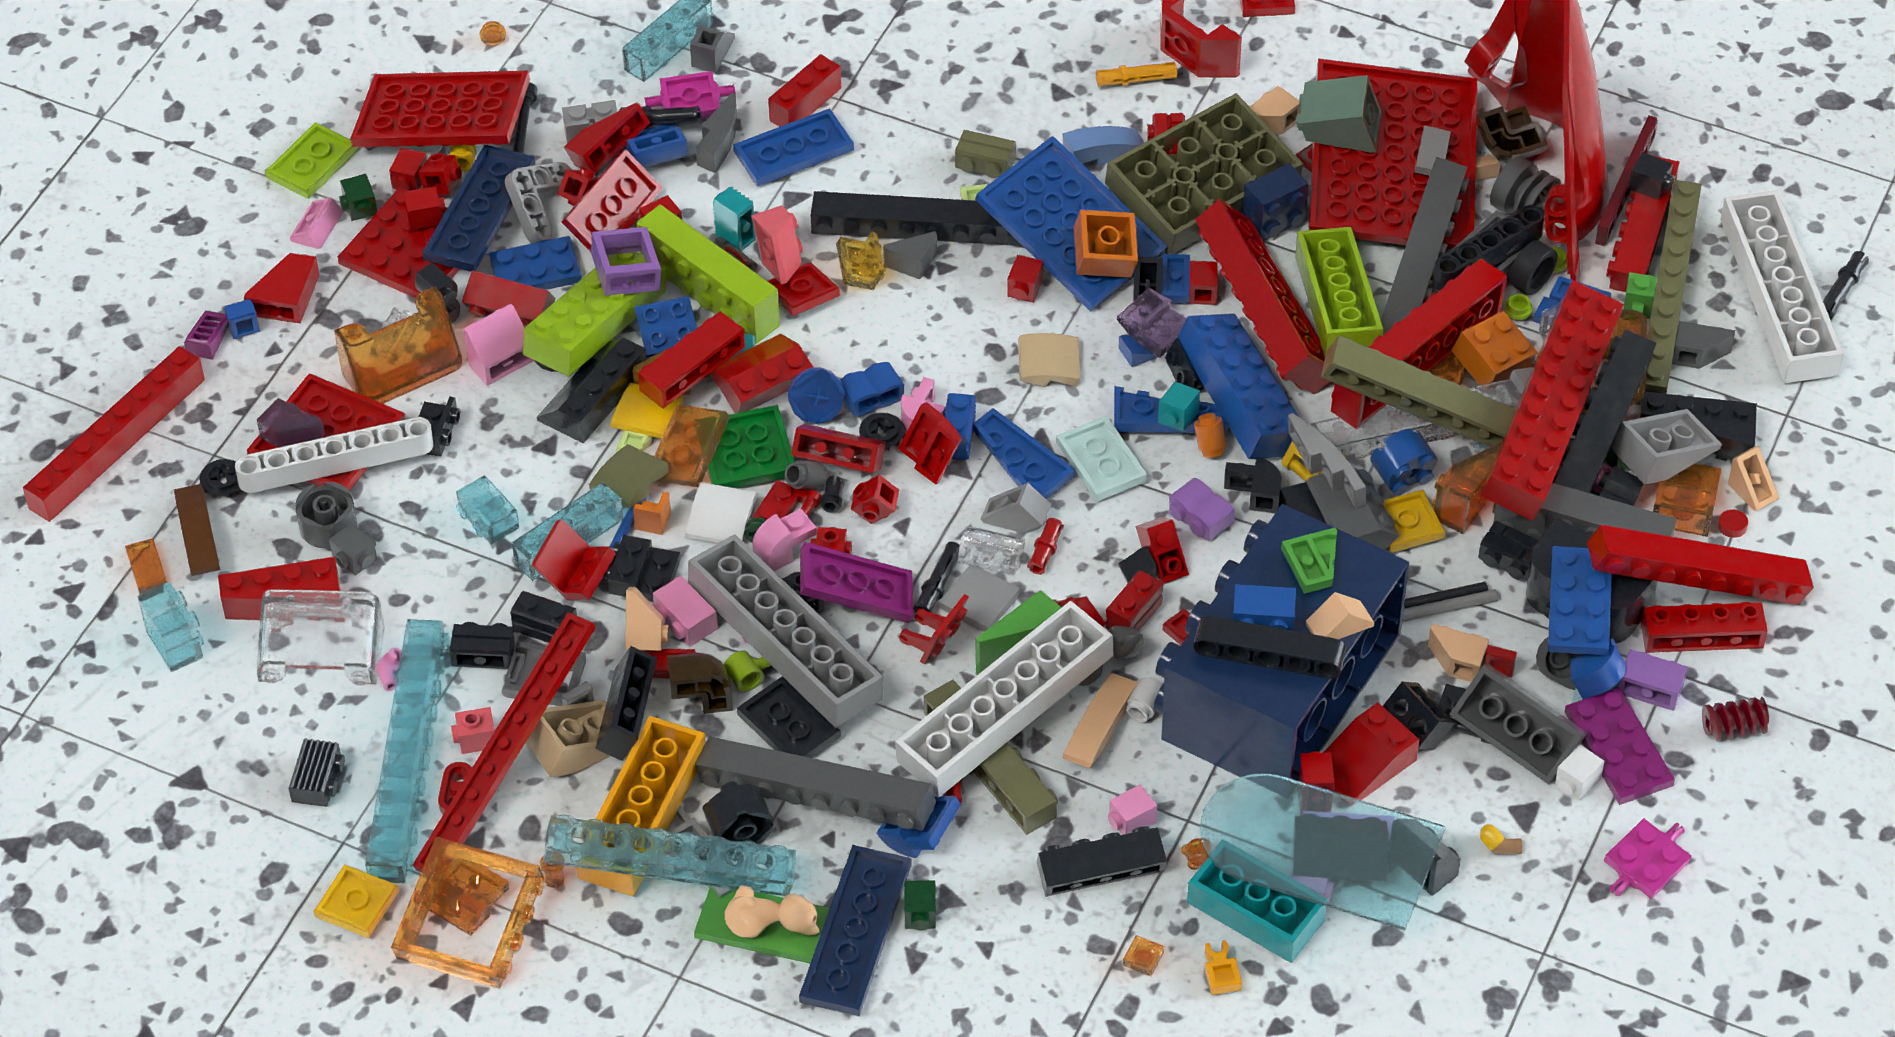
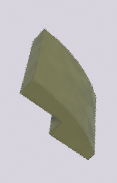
(630, 474)

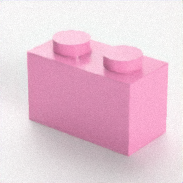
(685, 611)

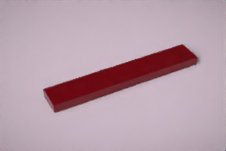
(1621, 190)

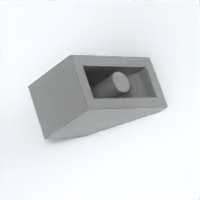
(1017, 509)

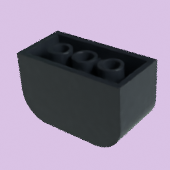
(1628, 593)

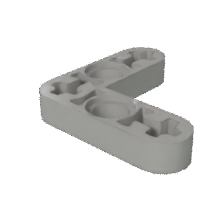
(523, 181)

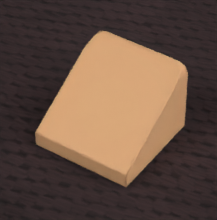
(1486, 167)

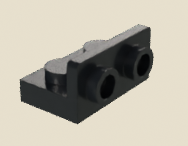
(442, 421)

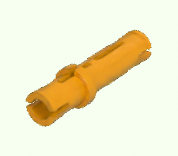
(1125, 75)

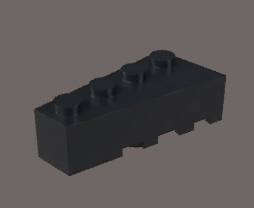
(1729, 421)

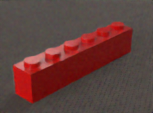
(1639, 234)

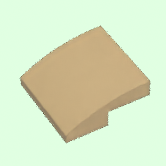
(1049, 358)

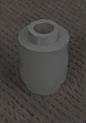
(806, 475)

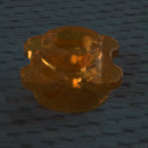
(1191, 849)

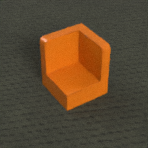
(652, 516)

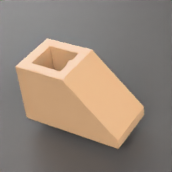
(1277, 109)
(1458, 651)

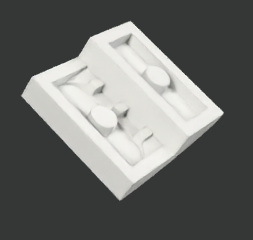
(719, 513)

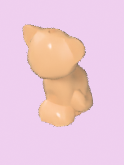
(751, 915)

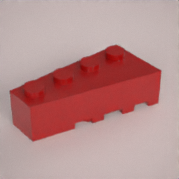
(243, 590)

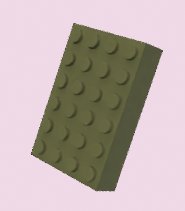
(1213, 161)

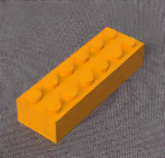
(649, 789)

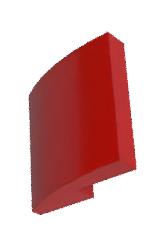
(930, 442)

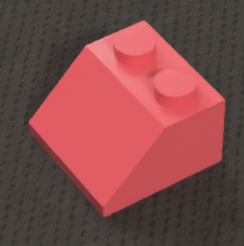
(778, 242)

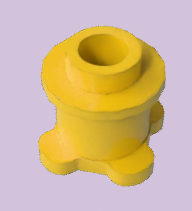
(464, 155)

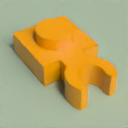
(1221, 973)

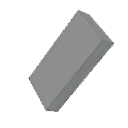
(1432, 145)

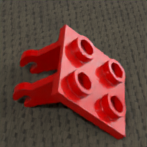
(944, 627)

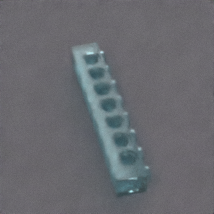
(655, 863)

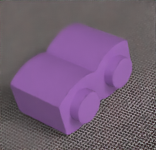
(1201, 509)

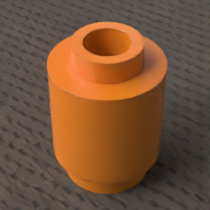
(1210, 435)

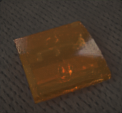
(467, 895)

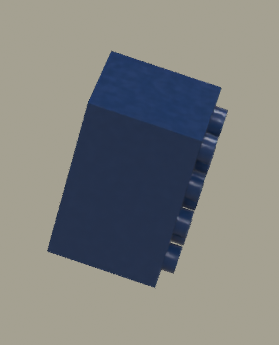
(1262, 716)

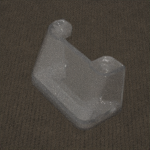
(320, 633)

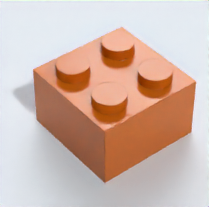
(1105, 243)
(1493, 349)

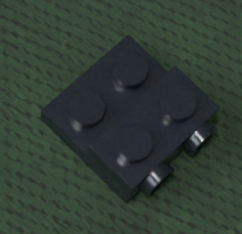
(641, 567)

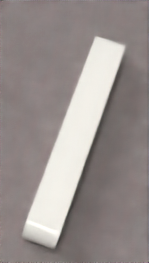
(334, 454)

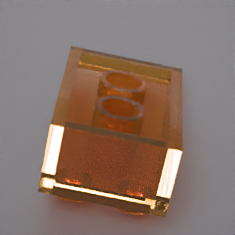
(1460, 488)
(1689, 498)

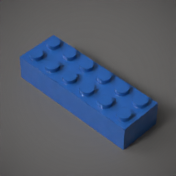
(1239, 383)

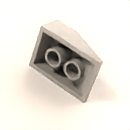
(1663, 444)

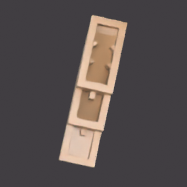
(1099, 721)

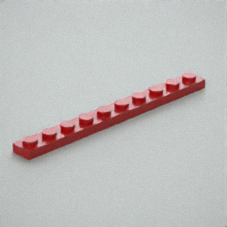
(511, 734)

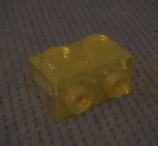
(861, 261)

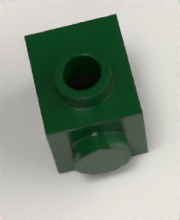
(357, 197)

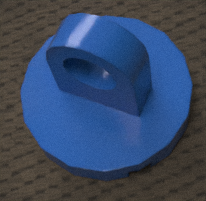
(816, 395)

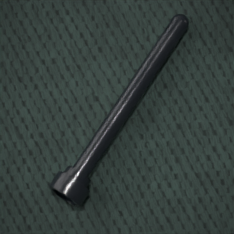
(522, 120)

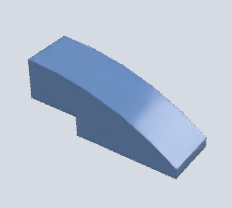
(1101, 143)

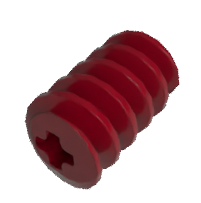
(1735, 717)

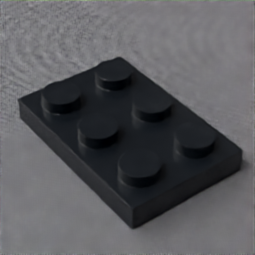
(788, 720)

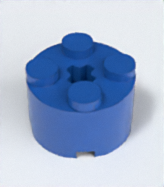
(1404, 461)

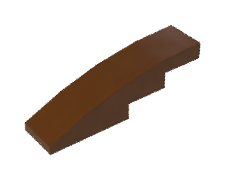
(196, 529)

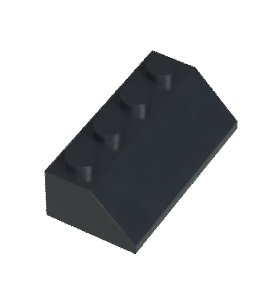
(593, 390)

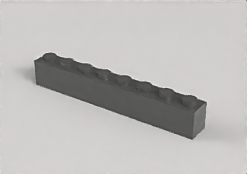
(1425, 241)
(818, 783)

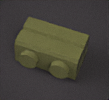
(984, 154)

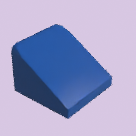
(242, 319)
(1133, 351)

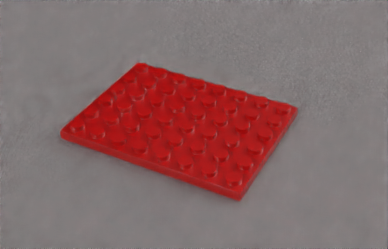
(1379, 189)

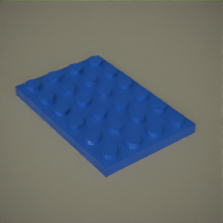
(1039, 208)

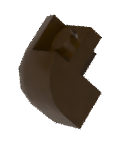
(1511, 133)
(701, 677)

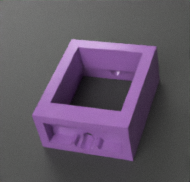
(616, 278)

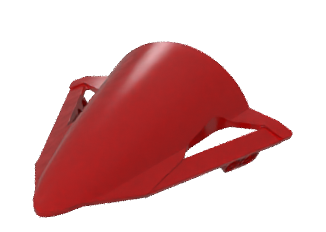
(1558, 84)

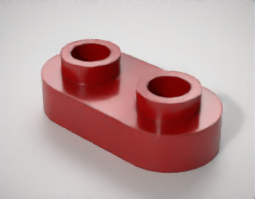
(449, 783)

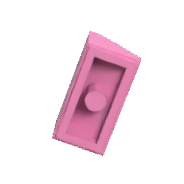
(317, 223)

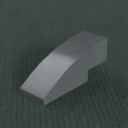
(718, 135)

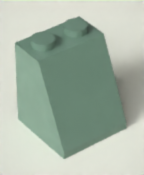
(1340, 113)

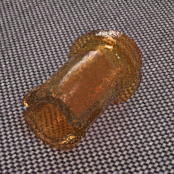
(552, 872)

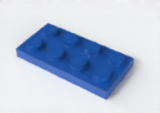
(793, 147)
(1578, 604)

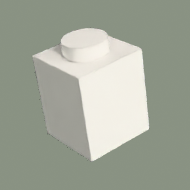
(1579, 772)

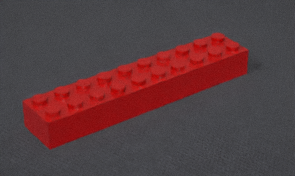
(1552, 401)

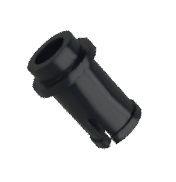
(831, 499)

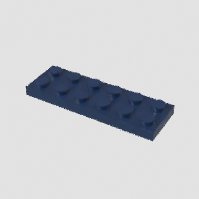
(475, 210)
(855, 930)

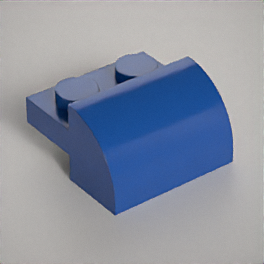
(658, 145)
(912, 841)

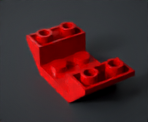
(1200, 53)

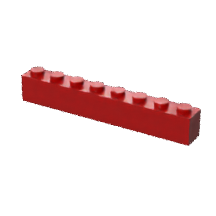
(113, 434)
(1699, 564)

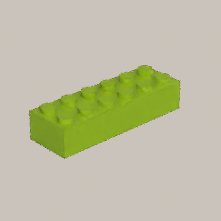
(712, 274)
(1337, 286)
(585, 319)

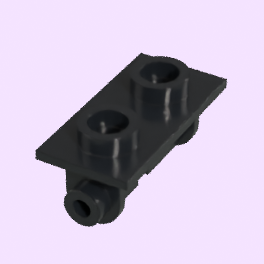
(1181, 367)

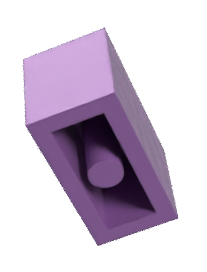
(1653, 679)

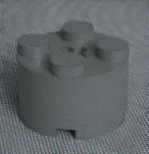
(324, 512)

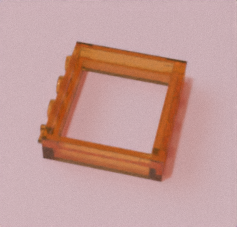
(422, 898)

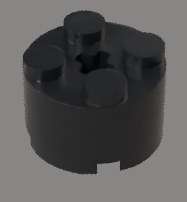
(739, 813)

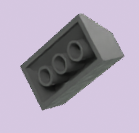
(1517, 723)

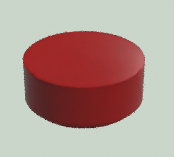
(1733, 523)

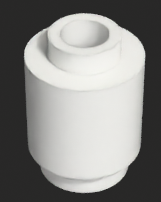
(1141, 701)

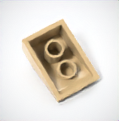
(568, 737)

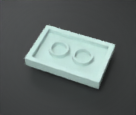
(1101, 458)

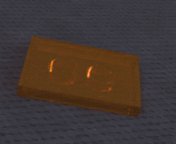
(690, 443)

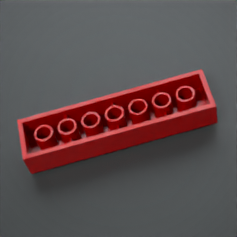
(1264, 294)
(1429, 332)

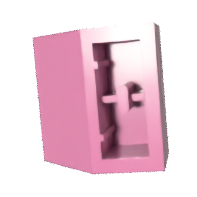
(496, 345)

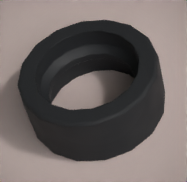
(1533, 267)

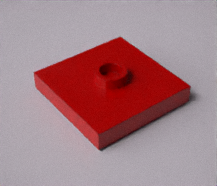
(805, 289)

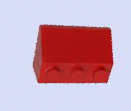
(760, 372)

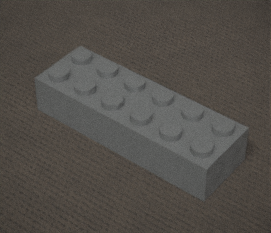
(1585, 513)

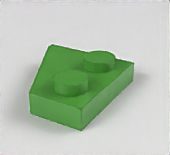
(1312, 559)

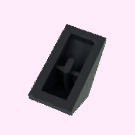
(1147, 275)

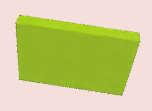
(311, 160)

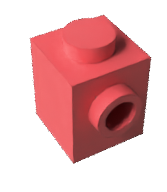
(473, 729)

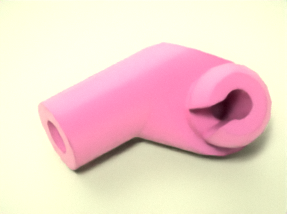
(387, 667)

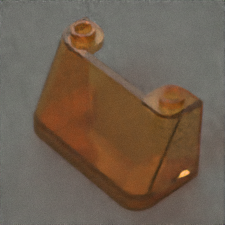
(402, 353)

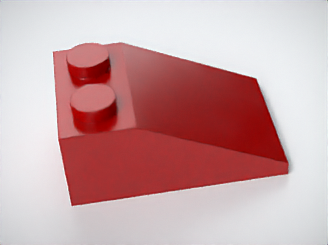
(1371, 752)

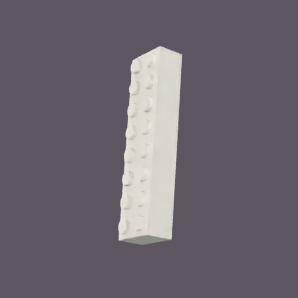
(1781, 287)
(1004, 698)

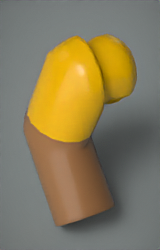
(1498, 843)

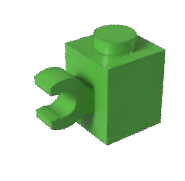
(1640, 293)

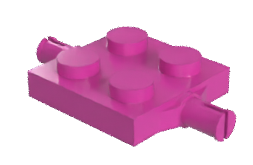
(690, 91)
(1647, 858)

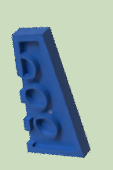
(1140, 413)
(1022, 455)

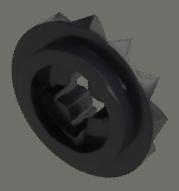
(888, 423)
(211, 476)

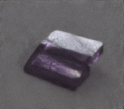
(1152, 322)

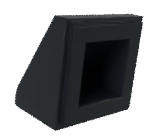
(1138, 561)

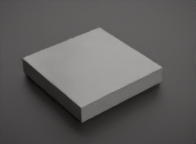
(987, 597)

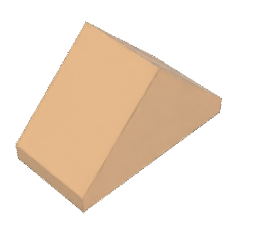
(1752, 479)
(1339, 617)

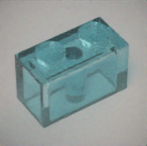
(487, 510)

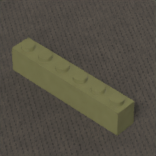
(1007, 776)

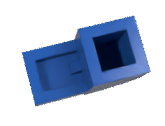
(1597, 672)

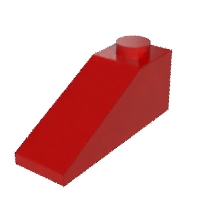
(604, 139)

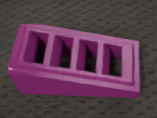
(208, 348)

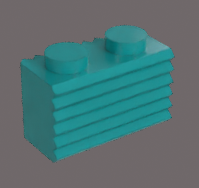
(734, 218)

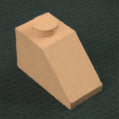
(643, 623)

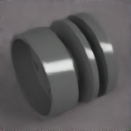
(1521, 185)

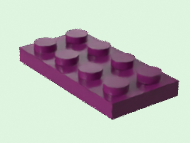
(856, 582)
(1617, 737)

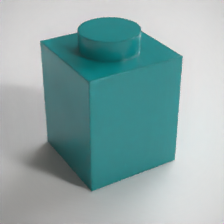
(1178, 406)

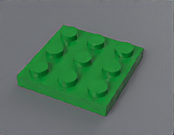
(751, 449)

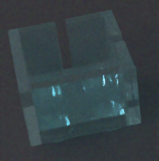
(171, 626)

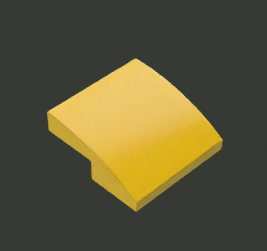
(642, 415)

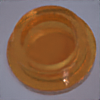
(492, 33)

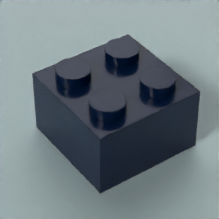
(1276, 201)

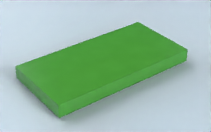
(773, 940)

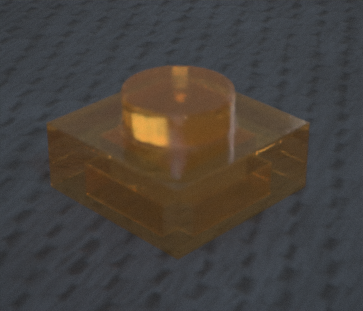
(1143, 955)

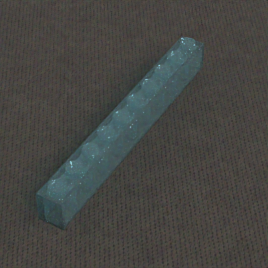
(406, 751)

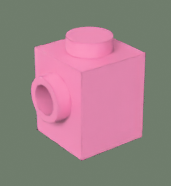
(1132, 810)

